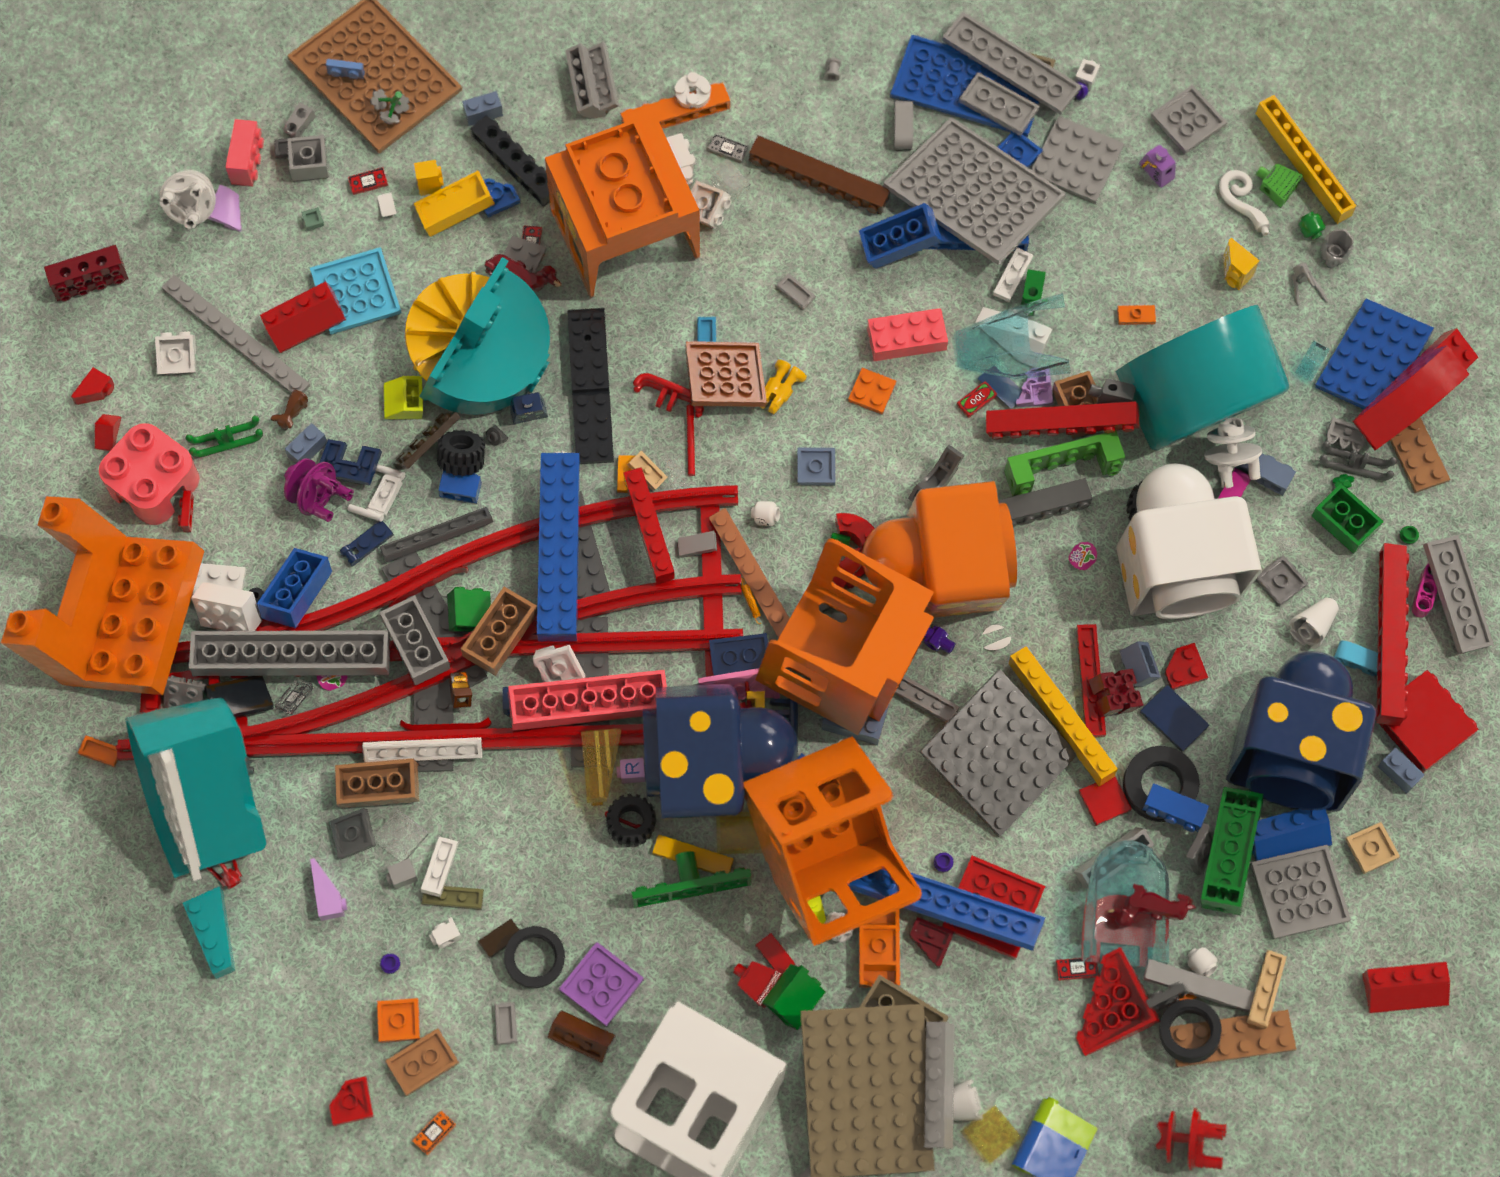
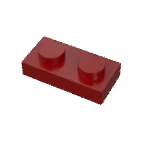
(186, 503)

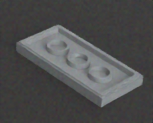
(999, 104)

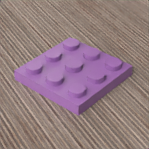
(601, 984)

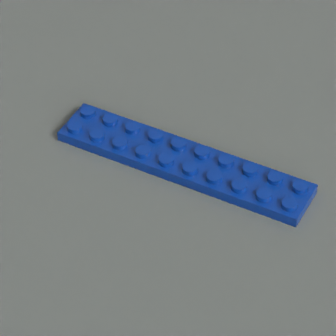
(960, 908)

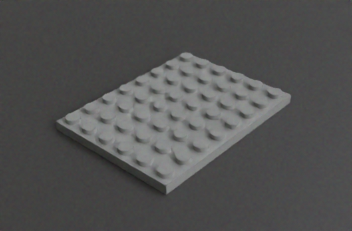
(975, 190)

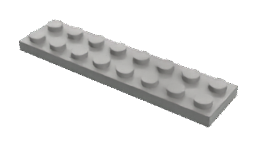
(1011, 63)

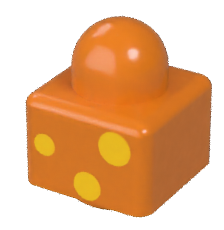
(954, 545)

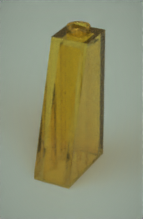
(599, 758)

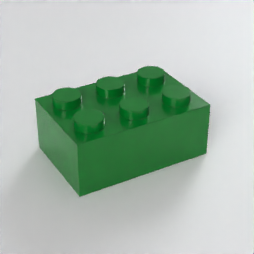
(1347, 518)

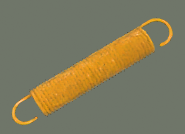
(750, 600)

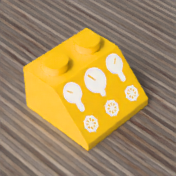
(1238, 264)

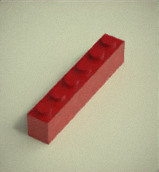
(649, 525)

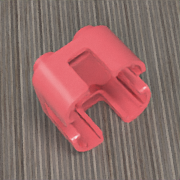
(147, 472)

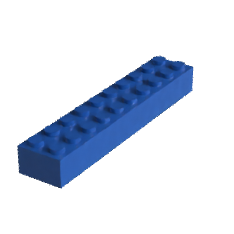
(558, 547)

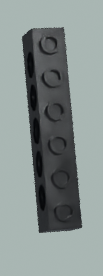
(481, 133)

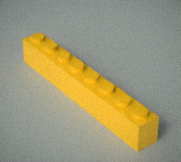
(1305, 159)
(1062, 716)

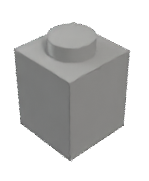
(401, 874)

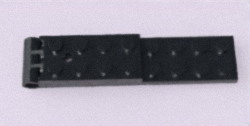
(590, 385)

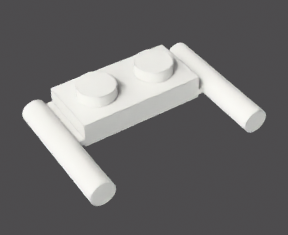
(383, 496)

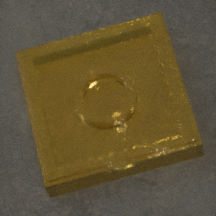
(992, 1134)

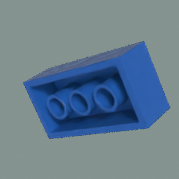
(900, 235)
(294, 587)

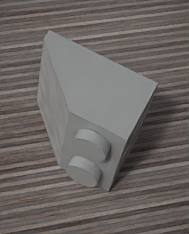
(307, 158)

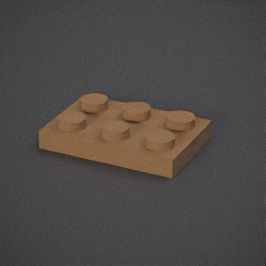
(422, 1062)

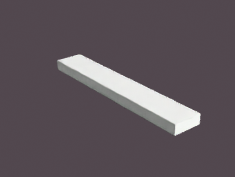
(423, 749)

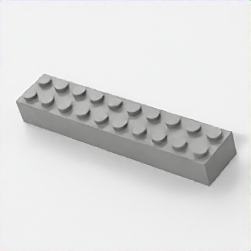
(289, 653)

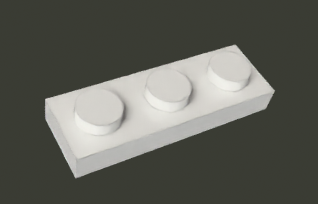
(1013, 275)
(439, 866)

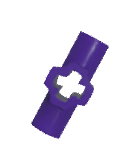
(938, 639)

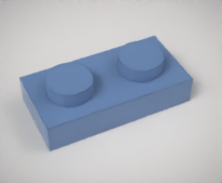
(345, 68)

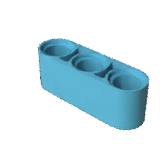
(1357, 657)

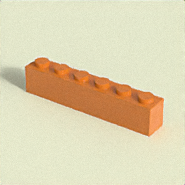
(671, 113)

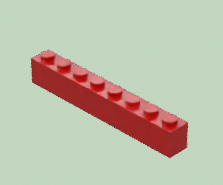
(1062, 419)

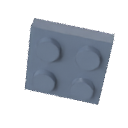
(815, 466)

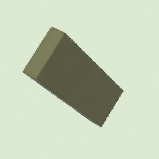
(456, 897)

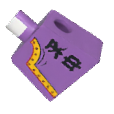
(1157, 163)

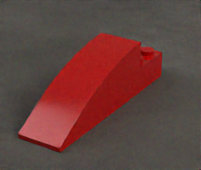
(1417, 389)

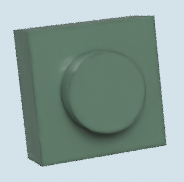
(312, 218)

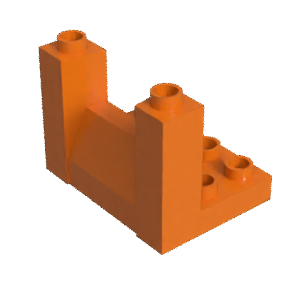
(117, 608)

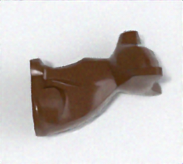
(296, 403)

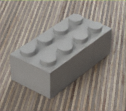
(415, 640)

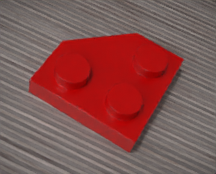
(1185, 667)
(352, 1102)

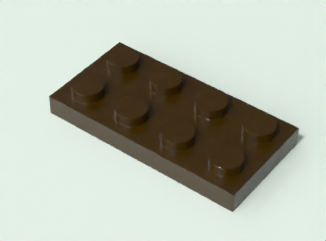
(429, 437)

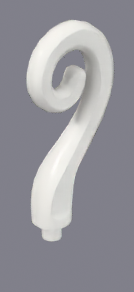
(1256, 216)

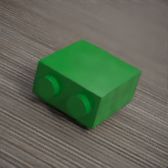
(466, 608)

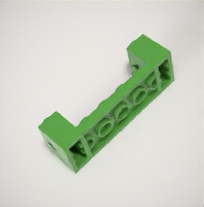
(1105, 447)

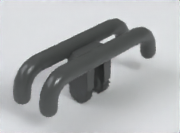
(1357, 463)

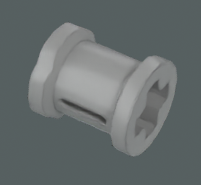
(832, 71)

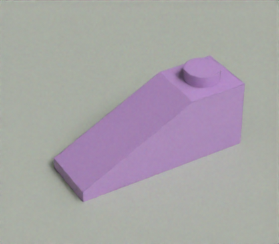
(328, 899)

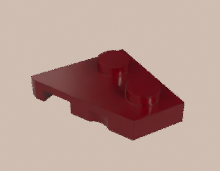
(931, 940)

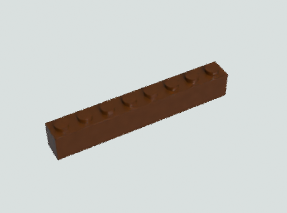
(819, 175)

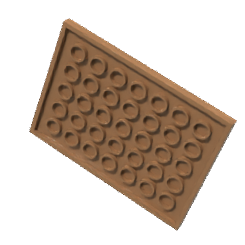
(390, 62)

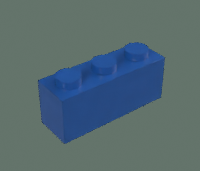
(1175, 808)

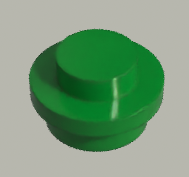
(1409, 534)

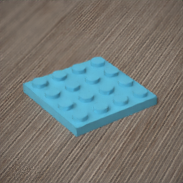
(360, 287)

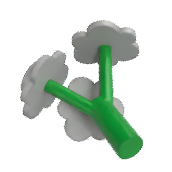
(398, 103)

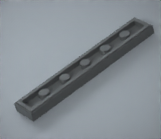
(436, 534)

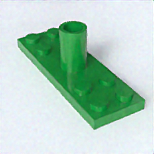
(690, 883)

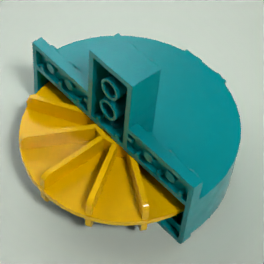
(478, 340)

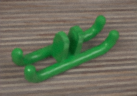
(225, 438)

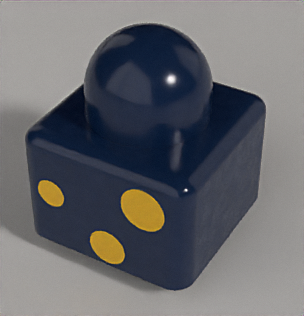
(1303, 736)
(707, 747)

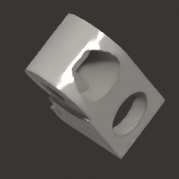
(299, 120)

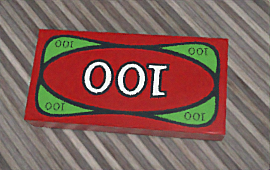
(977, 399)

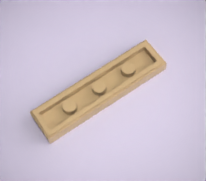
(1266, 989)

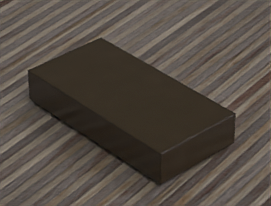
(498, 938)

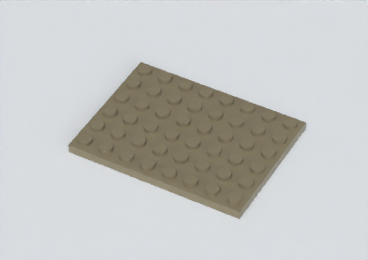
(865, 1090)

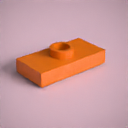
(1136, 315)

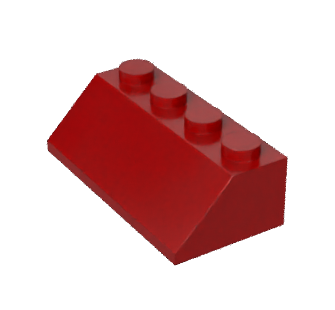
(303, 317)
(1407, 987)

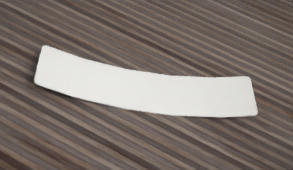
(386, 204)

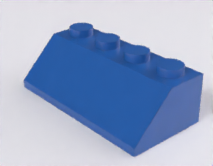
(1291, 833)

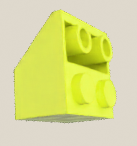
(403, 398)

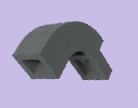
(941, 472)

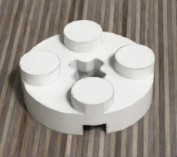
(692, 81)

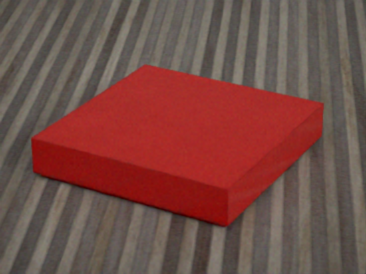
(1105, 801)

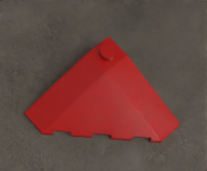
(1116, 1006)

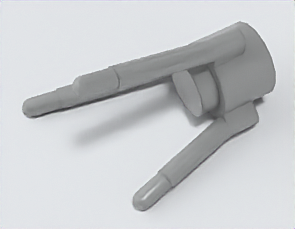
(1303, 274)

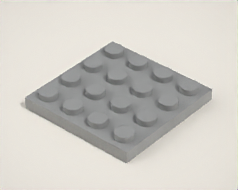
(1077, 159)
(1300, 892)

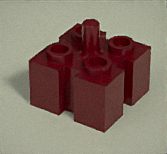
(1116, 692)

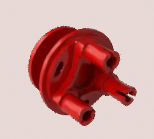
(1199, 1131)

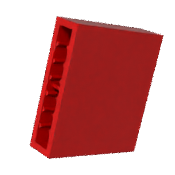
(1432, 725)

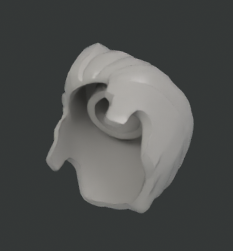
(1337, 247)

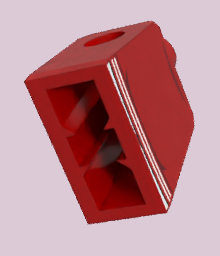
(756, 980)

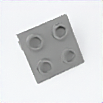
(179, 692)

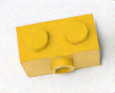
(428, 177)

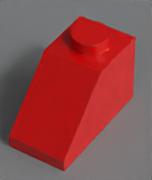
(93, 387)

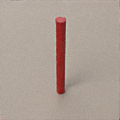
(690, 440)

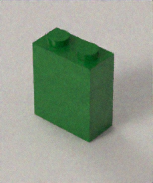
(792, 994)

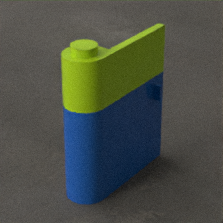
(1054, 1142)

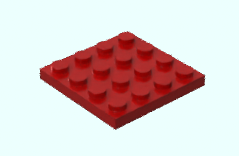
(1002, 886)

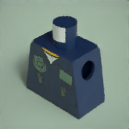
(528, 408)

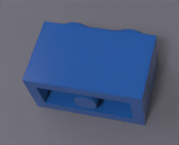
(460, 487)

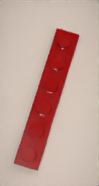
(1089, 668)

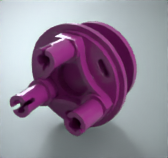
(312, 487)

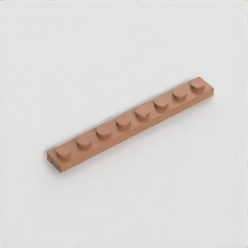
(750, 570)

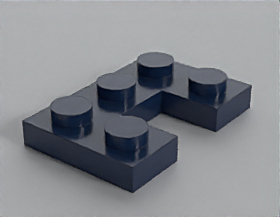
(356, 472)

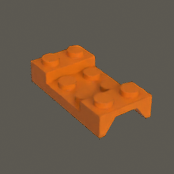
(879, 950)

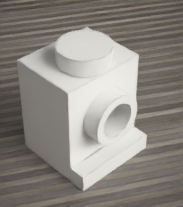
(1087, 73)
(445, 934)

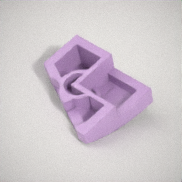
(227, 209)
(1032, 388)

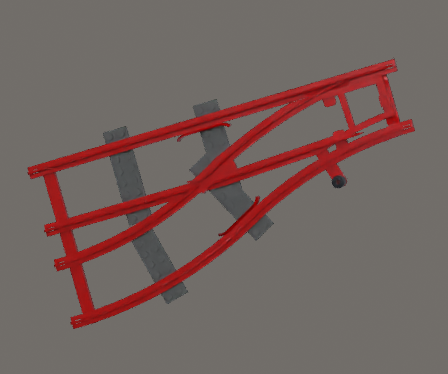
(433, 698)

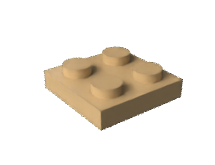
(1372, 847)

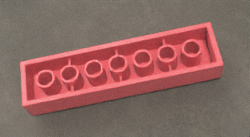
(583, 699)

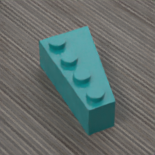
(211, 927)

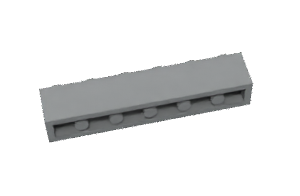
(939, 1085)

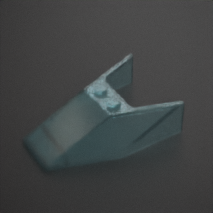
(1003, 346)

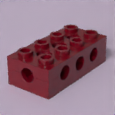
(84, 268)

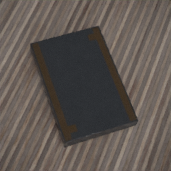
(242, 695)

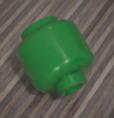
(1311, 225)

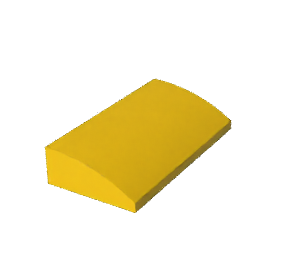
(453, 203)

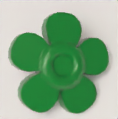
(1343, 479)

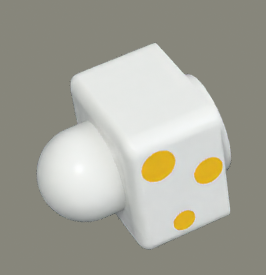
(1185, 547)

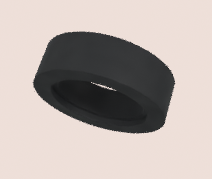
(534, 932)
(1195, 1007)

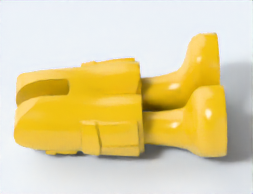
(779, 391)

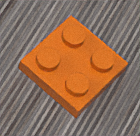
(872, 391)
(398, 1020)

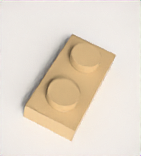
(653, 475)

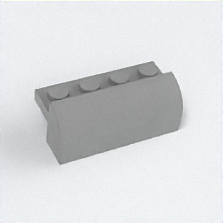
(592, 80)

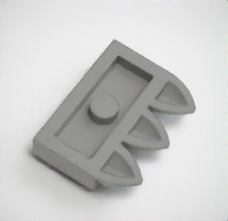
(1346, 434)

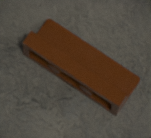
(581, 1036)

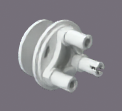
(188, 198)
(1231, 452)

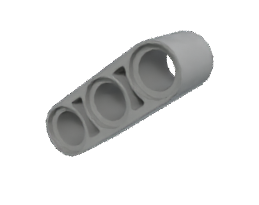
(903, 125)

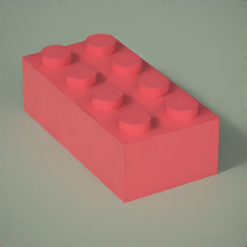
(907, 334)

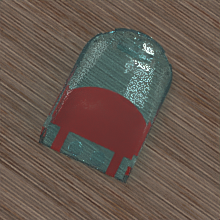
(1108, 888)

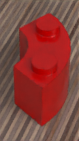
(853, 526)

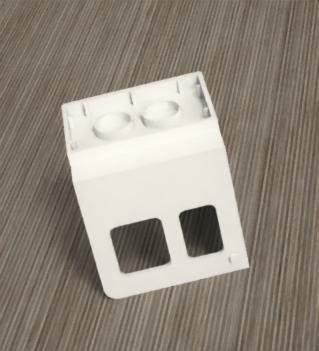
(716, 1076)

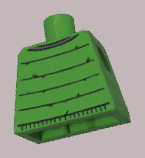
(1279, 183)

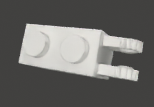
(681, 152)

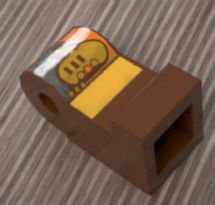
(460, 689)

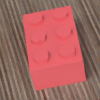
(244, 153)

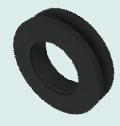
(1153, 757)

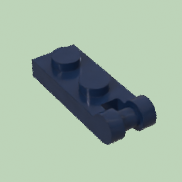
(366, 543)

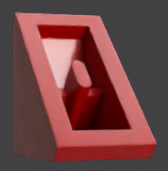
(106, 431)

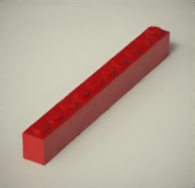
(1392, 635)

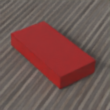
(774, 953)

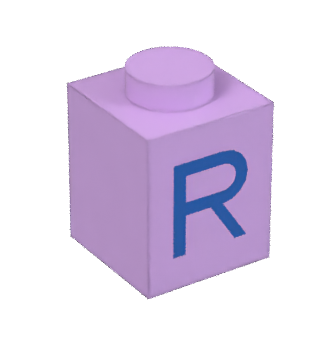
(631, 770)

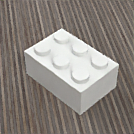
(226, 608)

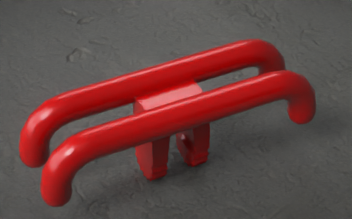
(667, 388)

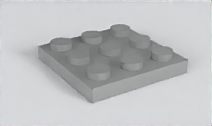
(1188, 119)

